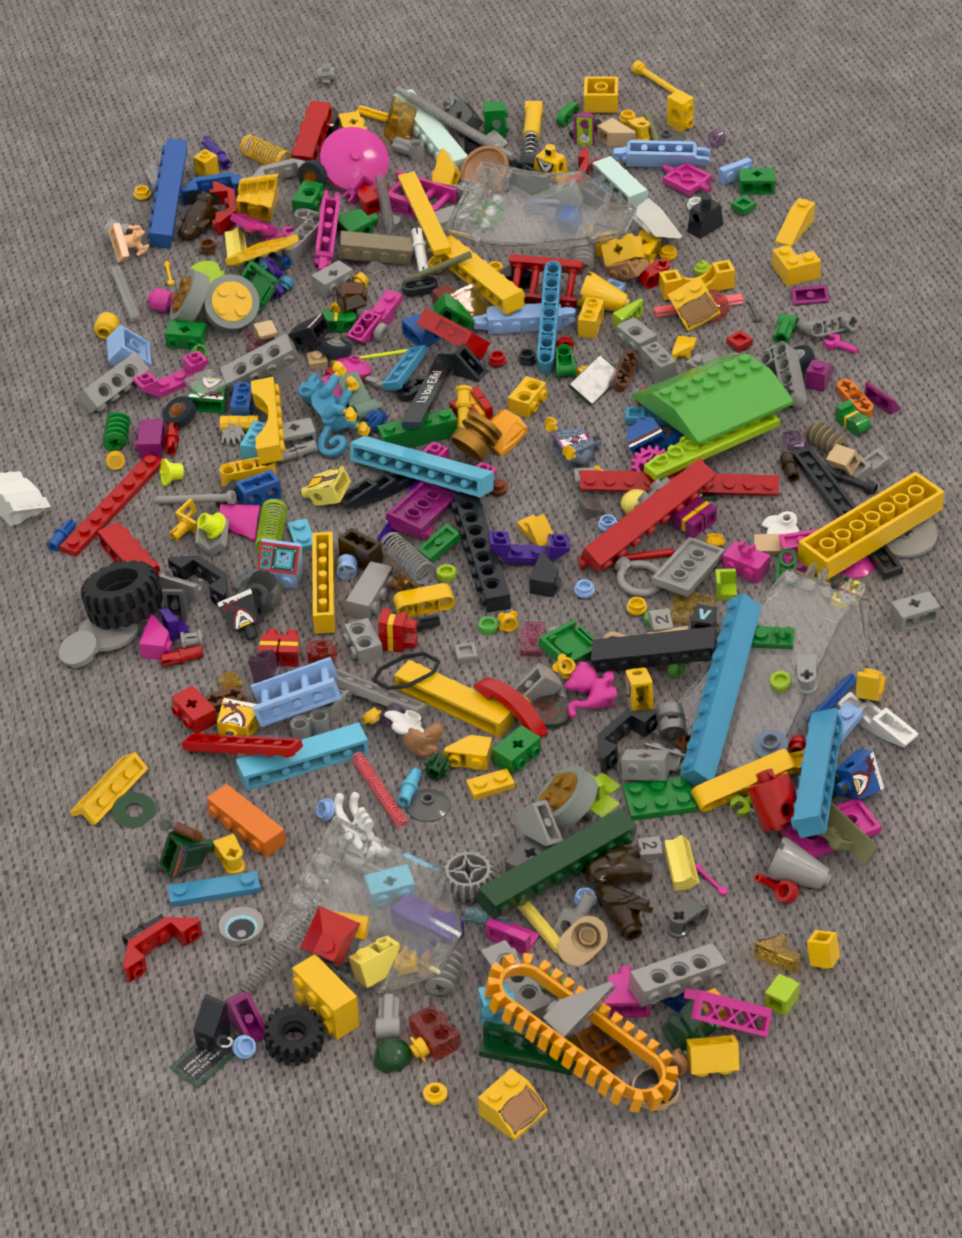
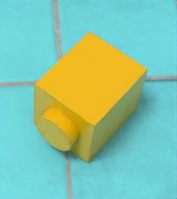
(823, 949)

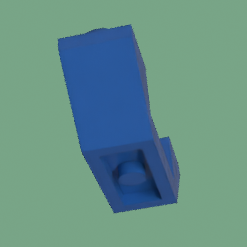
(205, 183)

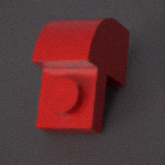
(369, 199)

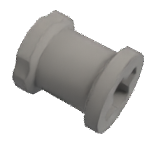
(191, 639)

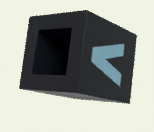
(704, 616)

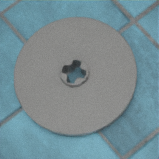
(920, 541)
(111, 638)

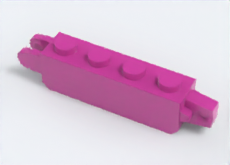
(326, 230)

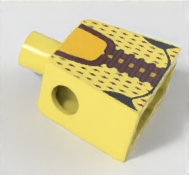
(327, 487)

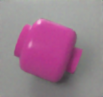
(160, 300)

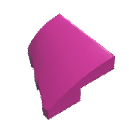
(242, 519)

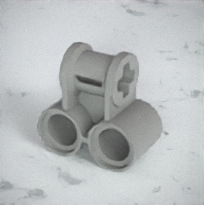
(310, 723)

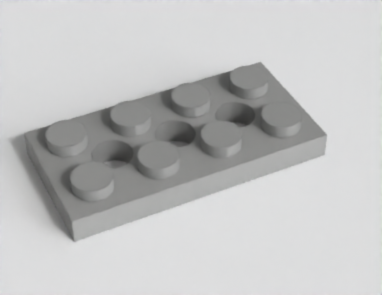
(676, 573)

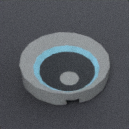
(241, 926)

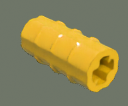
(244, 421)

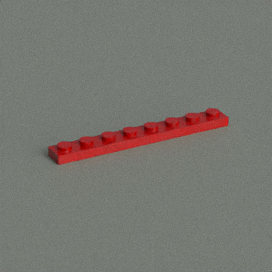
(111, 505)

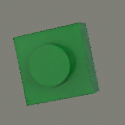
(743, 205)

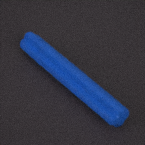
(837, 694)

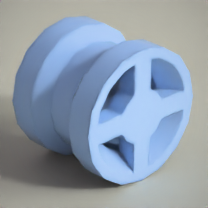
(346, 566)

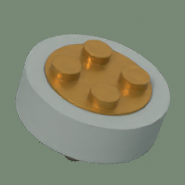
(189, 296)
(570, 795)

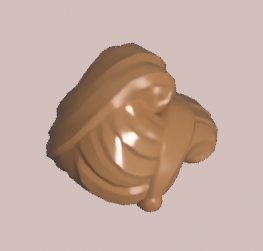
(423, 743)

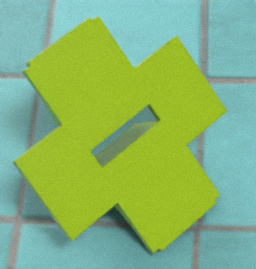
(605, 803)

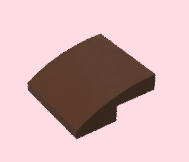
(601, 1047)

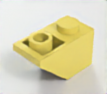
(374, 961)

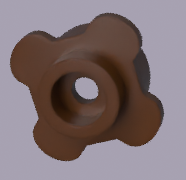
(207, 246)
(682, 742)

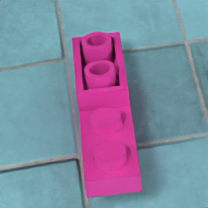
(381, 313)

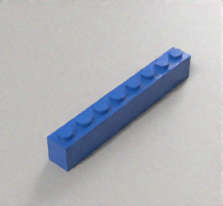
(168, 193)

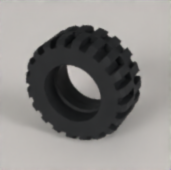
(121, 594)

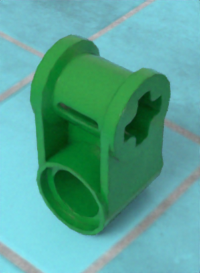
(564, 361)
(783, 566)

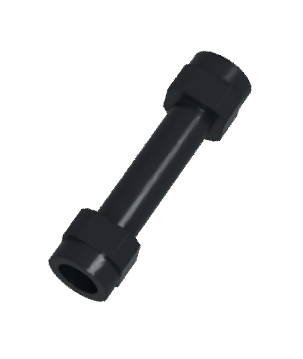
(869, 487)

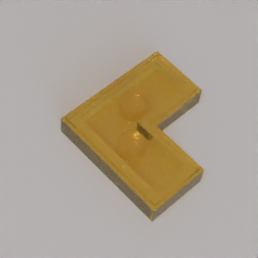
(683, 606)

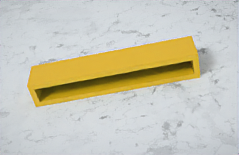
(455, 699)

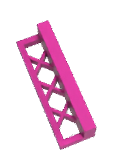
(717, 1002)

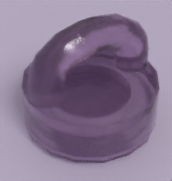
(716, 138)

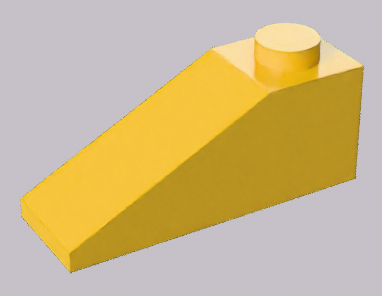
(796, 222)

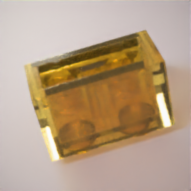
(399, 119)

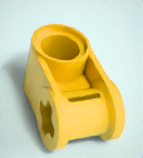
(641, 127)
(229, 854)

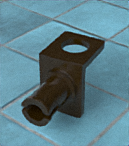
(349, 304)

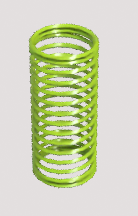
(264, 515)

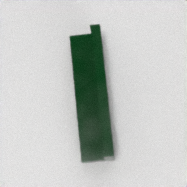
(516, 1051)

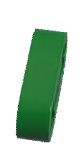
(566, 114)

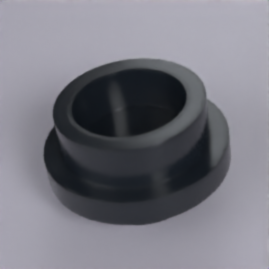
(527, 357)

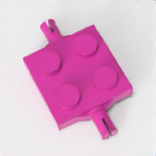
(687, 178)
(252, 224)

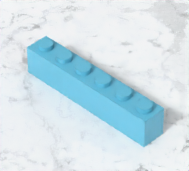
(315, 754)

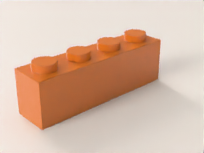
(246, 820)

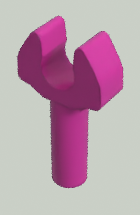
(286, 231)
(834, 342)

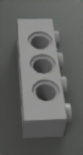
(261, 362)
(93, 400)
(676, 974)
(526, 990)

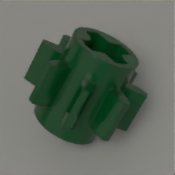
(437, 766)

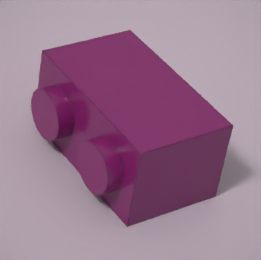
(150, 437)

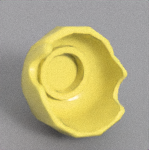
(630, 500)

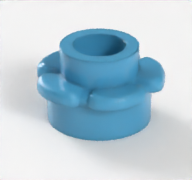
(287, 283)

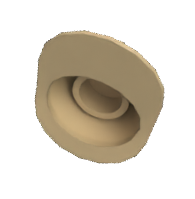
(582, 940)

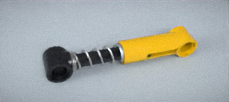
(531, 131)

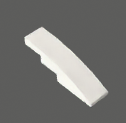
(881, 722)

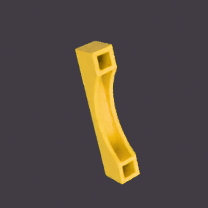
(271, 439)

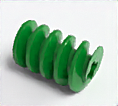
(116, 431)

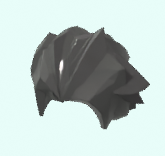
(268, 585)

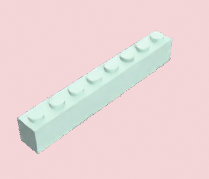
(434, 134)

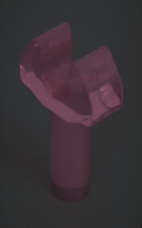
(253, 341)

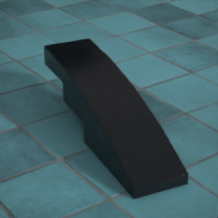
(371, 491)

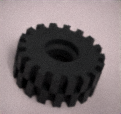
(291, 1020)

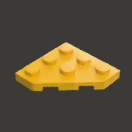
(262, 250)

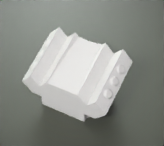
(19, 498)

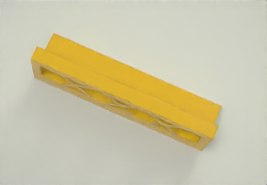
(110, 788)

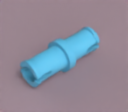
(409, 787)

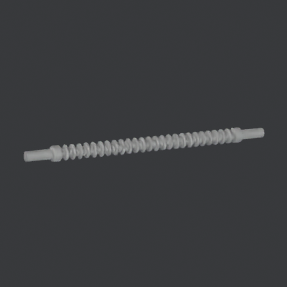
(450, 120)

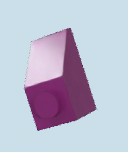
(818, 375)
(245, 1016)

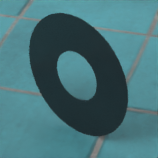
(191, 198)

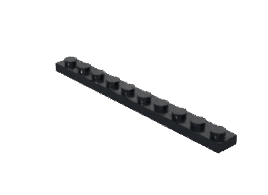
(840, 504)

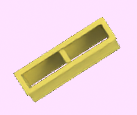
(235, 242)
(681, 863)

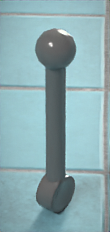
(757, 319)

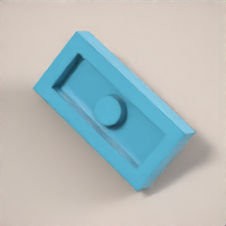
(301, 533)

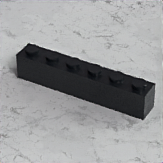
(654, 649)

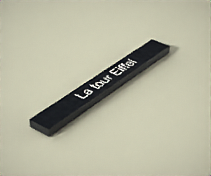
(428, 392)

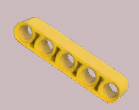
(724, 787)

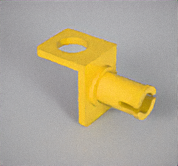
(185, 521)

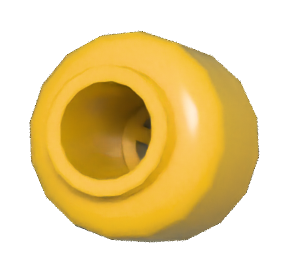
(106, 324)

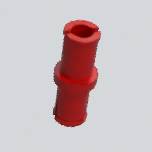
(171, 439)
(181, 656)

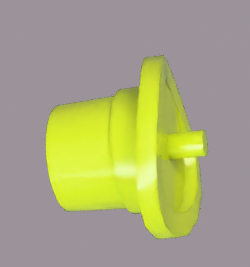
(170, 472)
(211, 524)

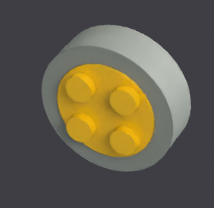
(231, 303)

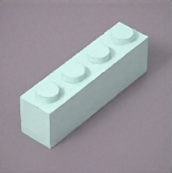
(619, 180)

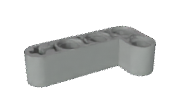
(307, 229)
(785, 362)

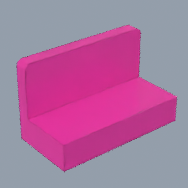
(515, 935)

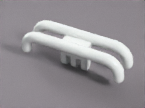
(360, 815)

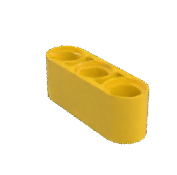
(243, 469)
(424, 600)

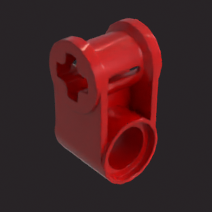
(650, 275)

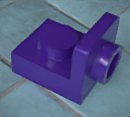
(172, 624)

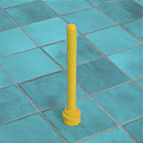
(640, 68)

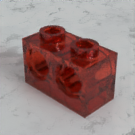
(435, 1032)

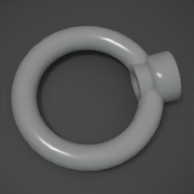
(625, 567)

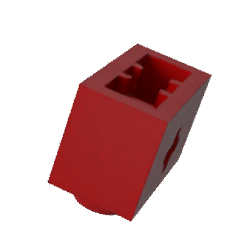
(193, 710)

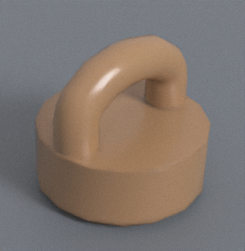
(679, 1059)

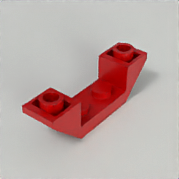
(227, 197)
(452, 332)
(182, 928)

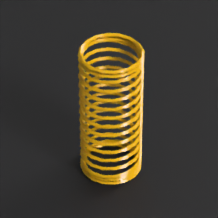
(254, 142)

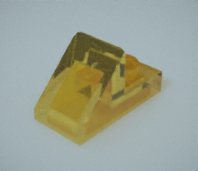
(775, 952)

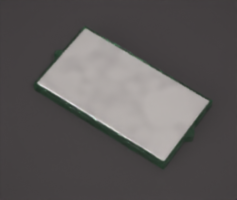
(593, 380)

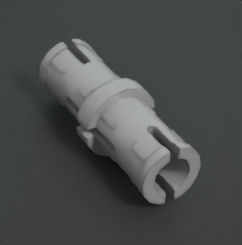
(298, 451)

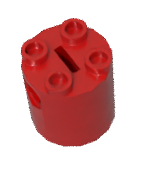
(772, 799)

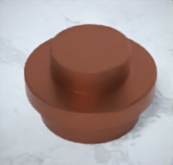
(500, 487)

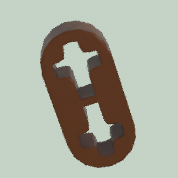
(218, 696)

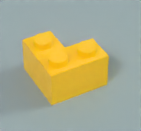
(795, 268)

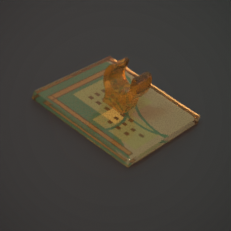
(400, 581)

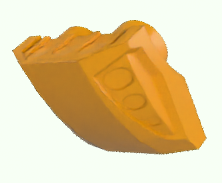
(512, 431)

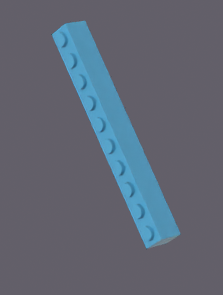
(721, 690)

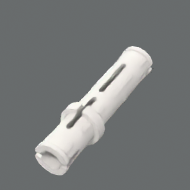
(419, 247)

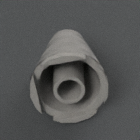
(798, 866)

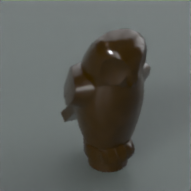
(198, 217)
(619, 867)
(623, 909)

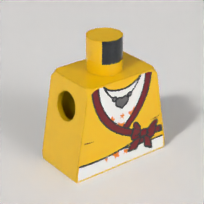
(550, 161)
(639, 683)
(237, 718)

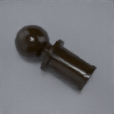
(789, 466)

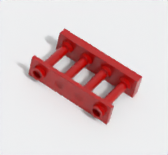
(537, 265)

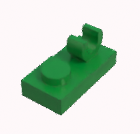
(439, 543)
(773, 637)

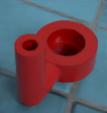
(784, 891)

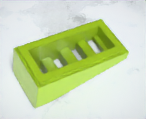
(632, 310)

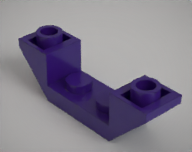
(556, 546)

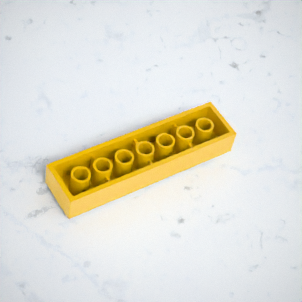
(871, 525)

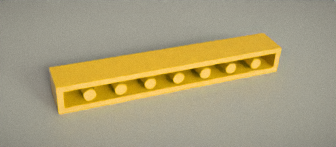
(490, 282)

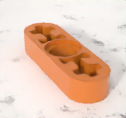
(863, 405)

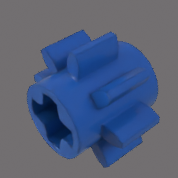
(376, 418)

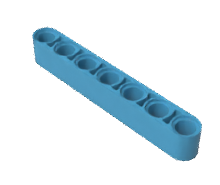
(549, 317)

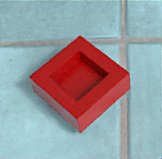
(739, 341)

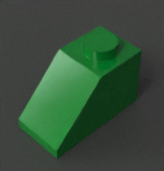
(454, 311)

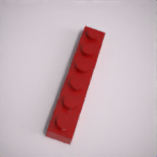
(242, 744)

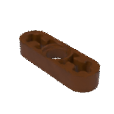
(619, 374)

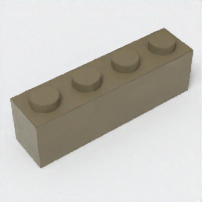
(375, 247)

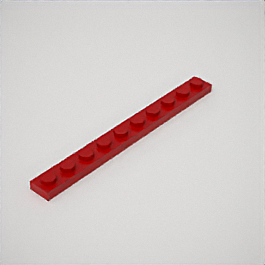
(723, 483)

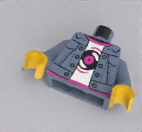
(573, 445)

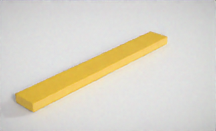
(424, 213)

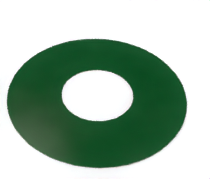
(123, 801)

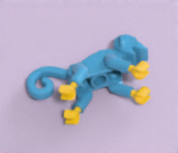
(333, 409)

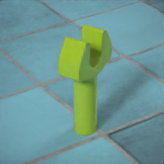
(745, 802)

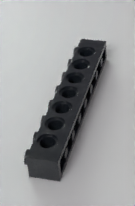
(484, 561)

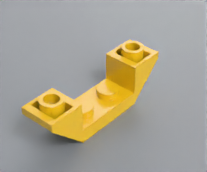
(870, 684)

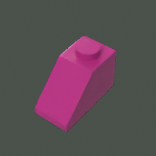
(155, 640)

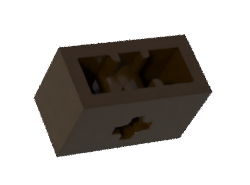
(361, 547)

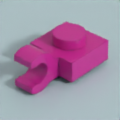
(360, 180)

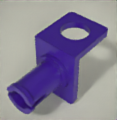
(277, 273)

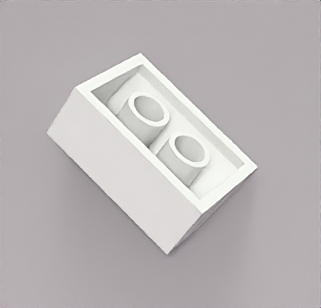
(654, 220)

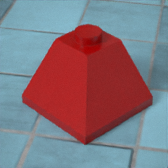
(330, 936)

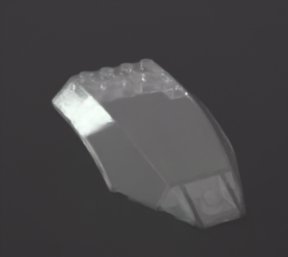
(538, 209)

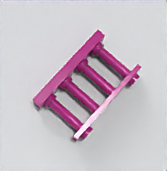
(432, 189)

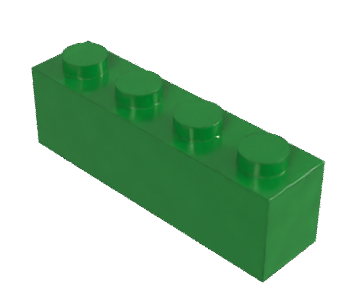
(437, 427)

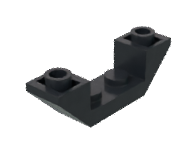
(186, 566)
(639, 721)

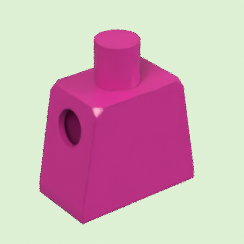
(622, 999)

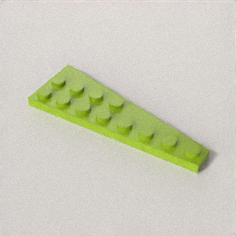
(687, 452)

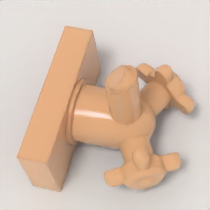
(122, 243)

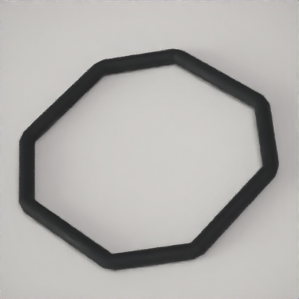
(412, 682)

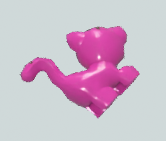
(586, 681)

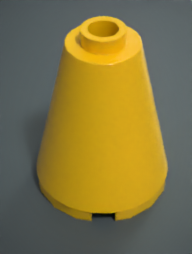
(599, 288)

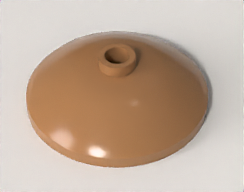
(487, 153)

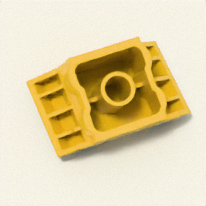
(258, 196)

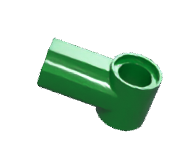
(785, 327)

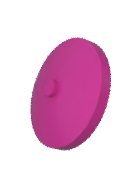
(353, 152)

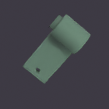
(360, 399)

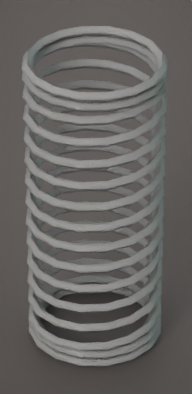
(411, 548)

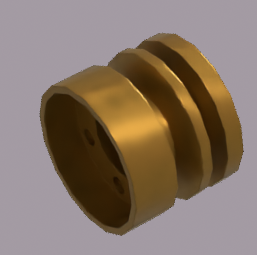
(478, 434)

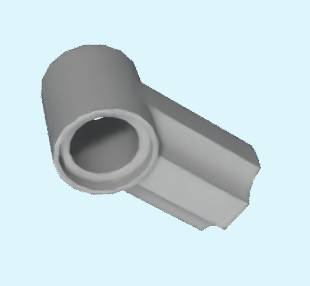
(412, 148)
(151, 174)
(388, 1021)

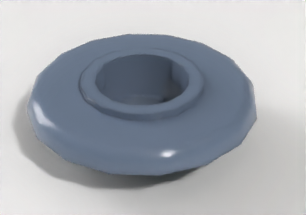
(768, 735)

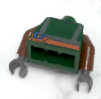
(182, 851)

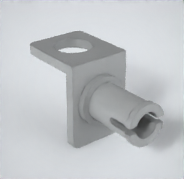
(575, 913)

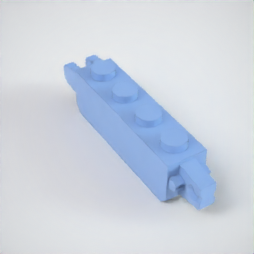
(657, 153)
(522, 320)

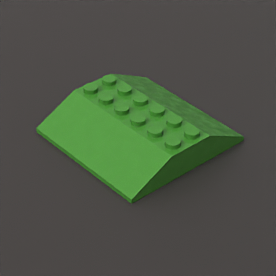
(716, 397)

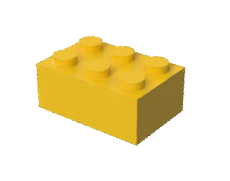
(327, 994)

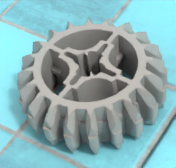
(476, 866)

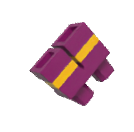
(695, 517)

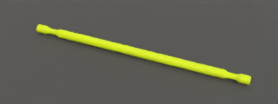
(379, 354)

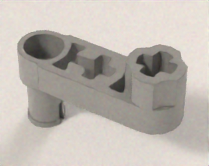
(839, 322)

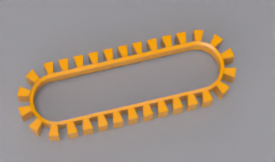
(499, 1000)

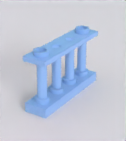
(295, 692)

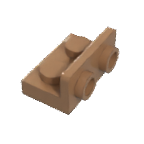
(626, 269)

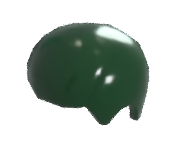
(392, 1055)

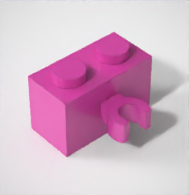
(747, 561)

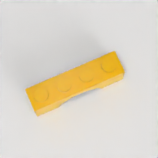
(718, 277)

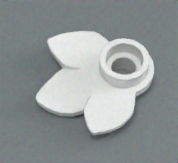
(777, 525)
(404, 721)

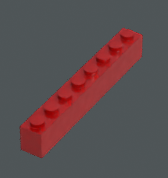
(648, 515)

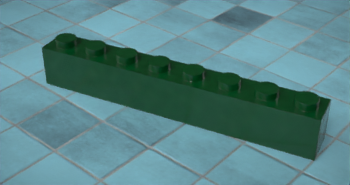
(555, 864)

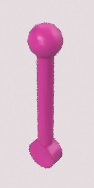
(721, 890)

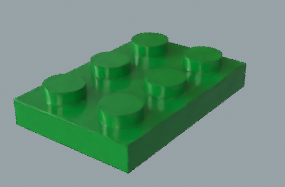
(659, 798)

